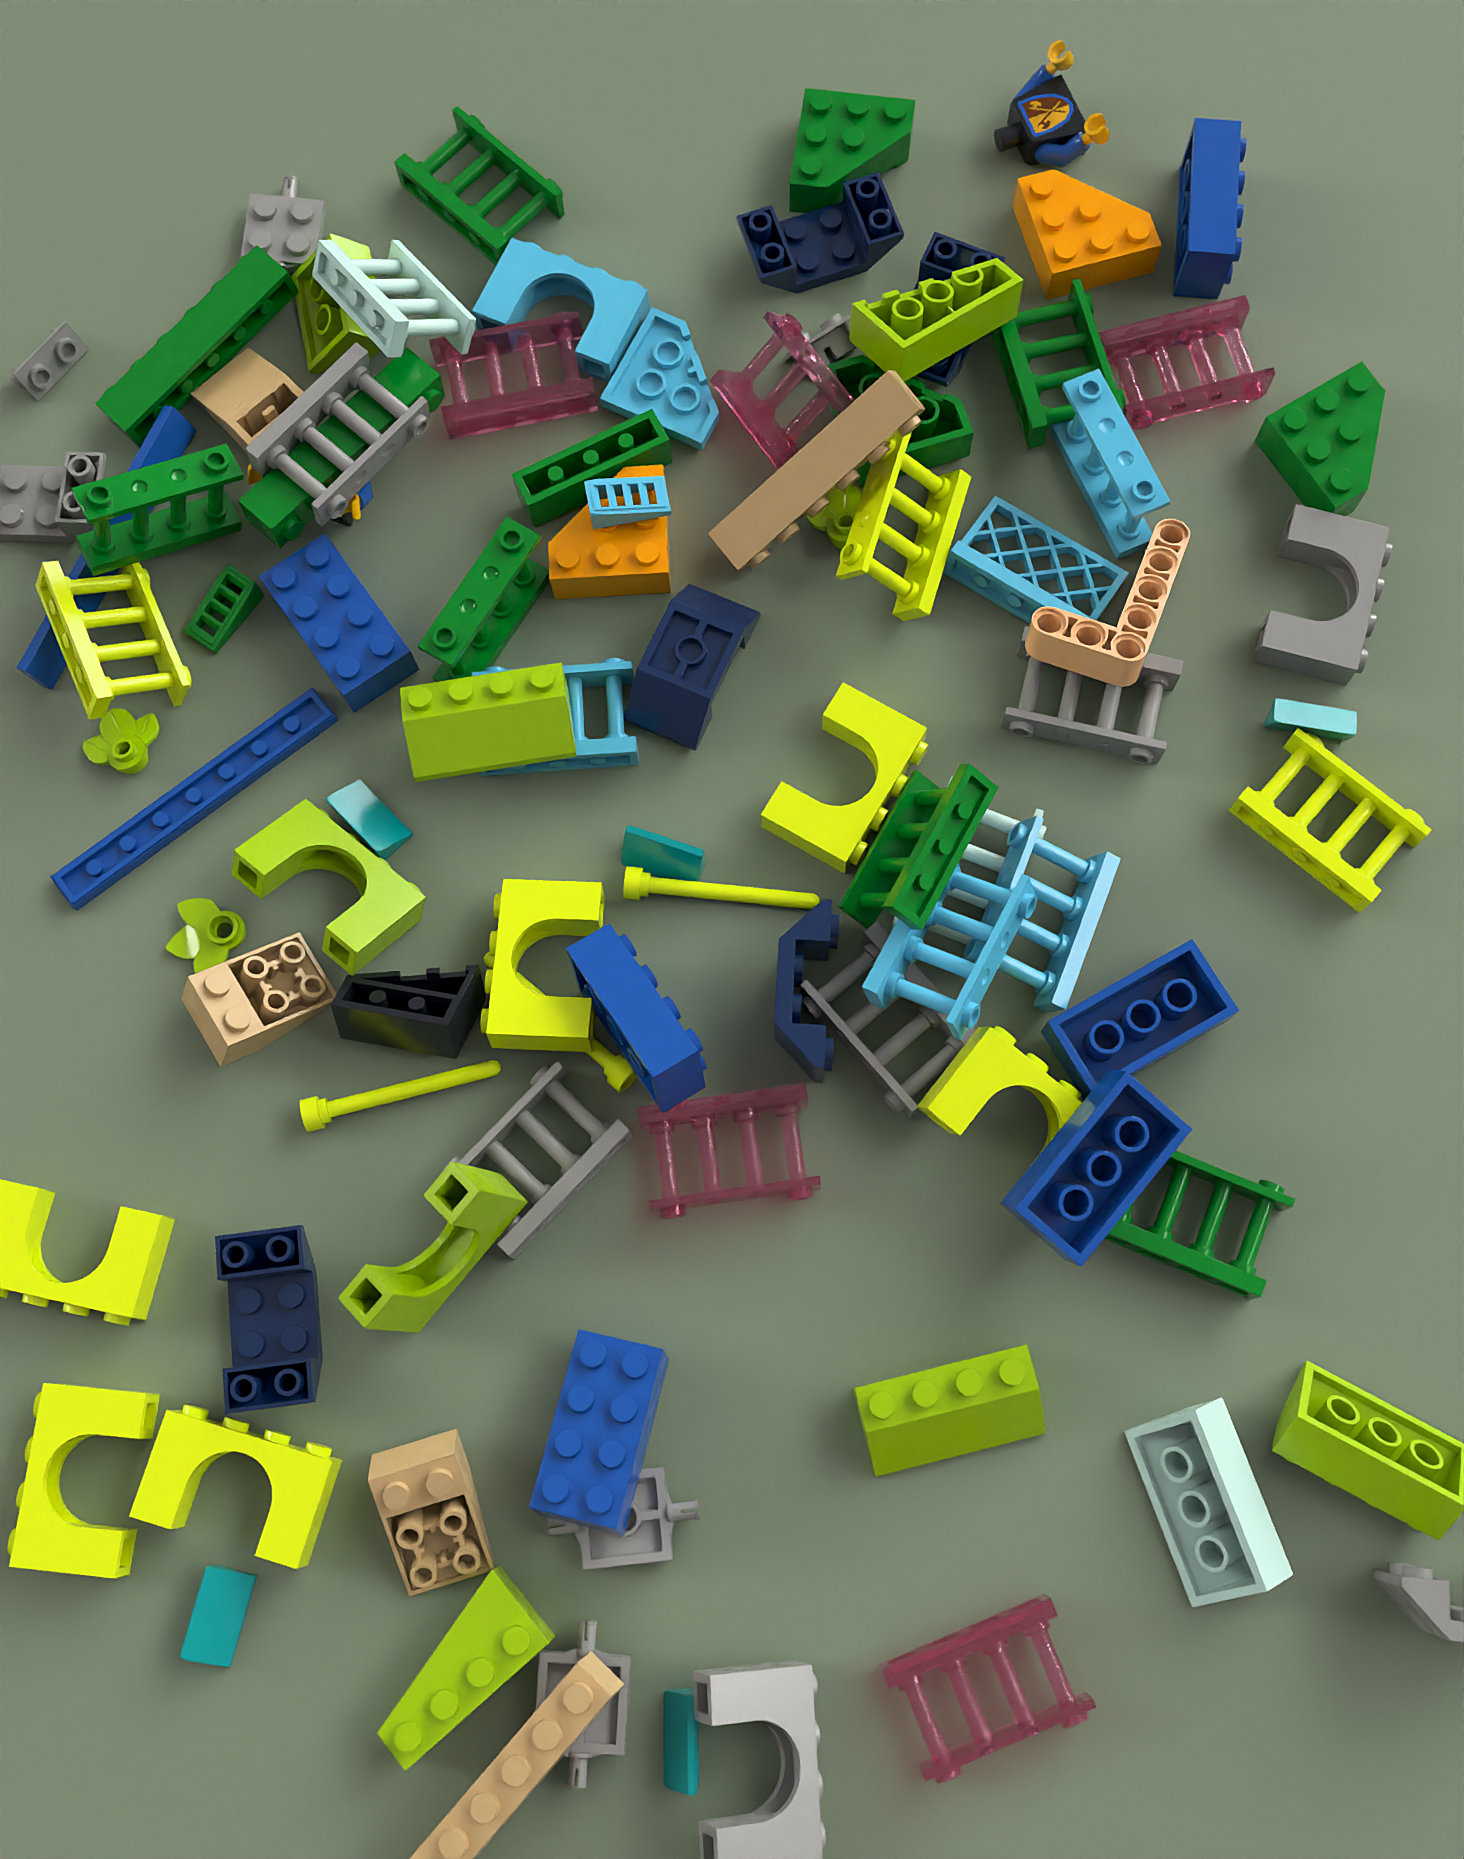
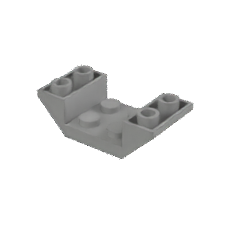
(40, 501)
(1423, 1599)

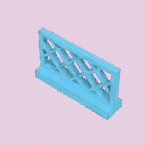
(1021, 592)

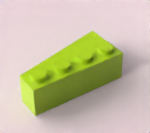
(937, 319)
(475, 1658)

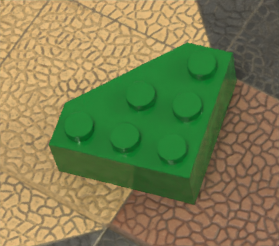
(844, 140)
(944, 428)
(1327, 440)

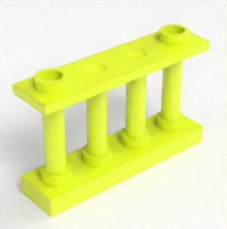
(934, 536)
(85, 657)
(1321, 858)

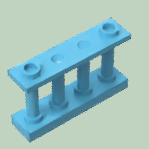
(1108, 464)
(612, 751)
(1080, 913)
(907, 945)

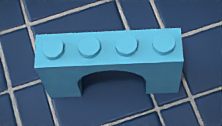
(532, 274)

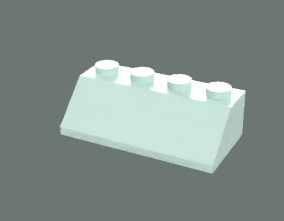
(1208, 1504)

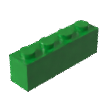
(558, 481)

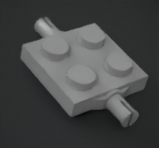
(284, 225)
(647, 1529)
(609, 1729)

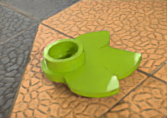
(838, 515)
(122, 741)
(202, 935)

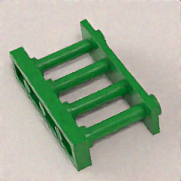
(469, 220)
(1016, 356)
(164, 530)
(487, 604)
(918, 848)
(1198, 1257)

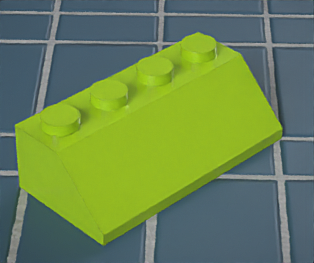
(488, 722)
(950, 1410)
(1372, 1451)

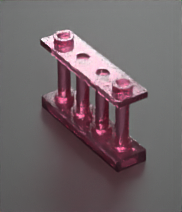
(1189, 329)
(523, 407)
(759, 414)
(744, 1110)
(950, 1655)

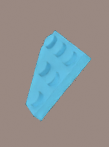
(664, 376)

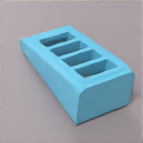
(614, 487)

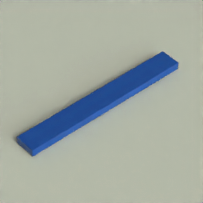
(165, 441)
(193, 799)

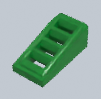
(234, 617)

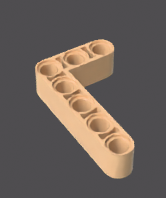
(1105, 650)

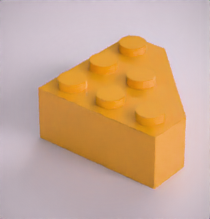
(1082, 233)
(612, 558)

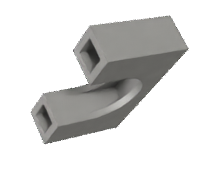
(1354, 555)
(783, 1699)

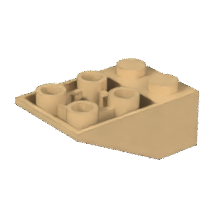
(246, 396)
(257, 997)
(431, 1512)

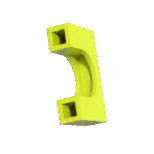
(839, 832)
(526, 914)
(987, 1066)
(118, 1286)
(298, 1476)
(46, 1531)

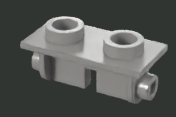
(833, 336)
(49, 361)

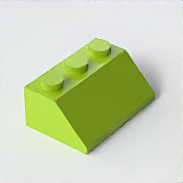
(323, 323)

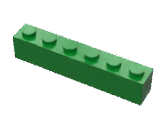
(199, 344)
(280, 505)

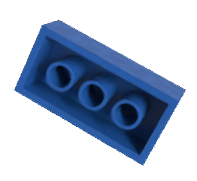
(1209, 208)
(339, 622)
(637, 1017)
(1140, 1018)
(1096, 1166)
(600, 1432)

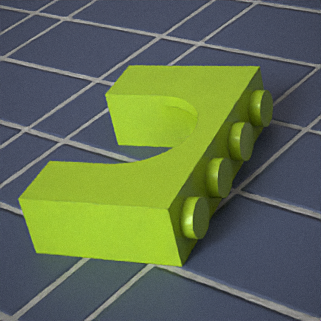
(311, 840)
(406, 1296)

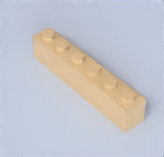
(817, 470)
(523, 1762)

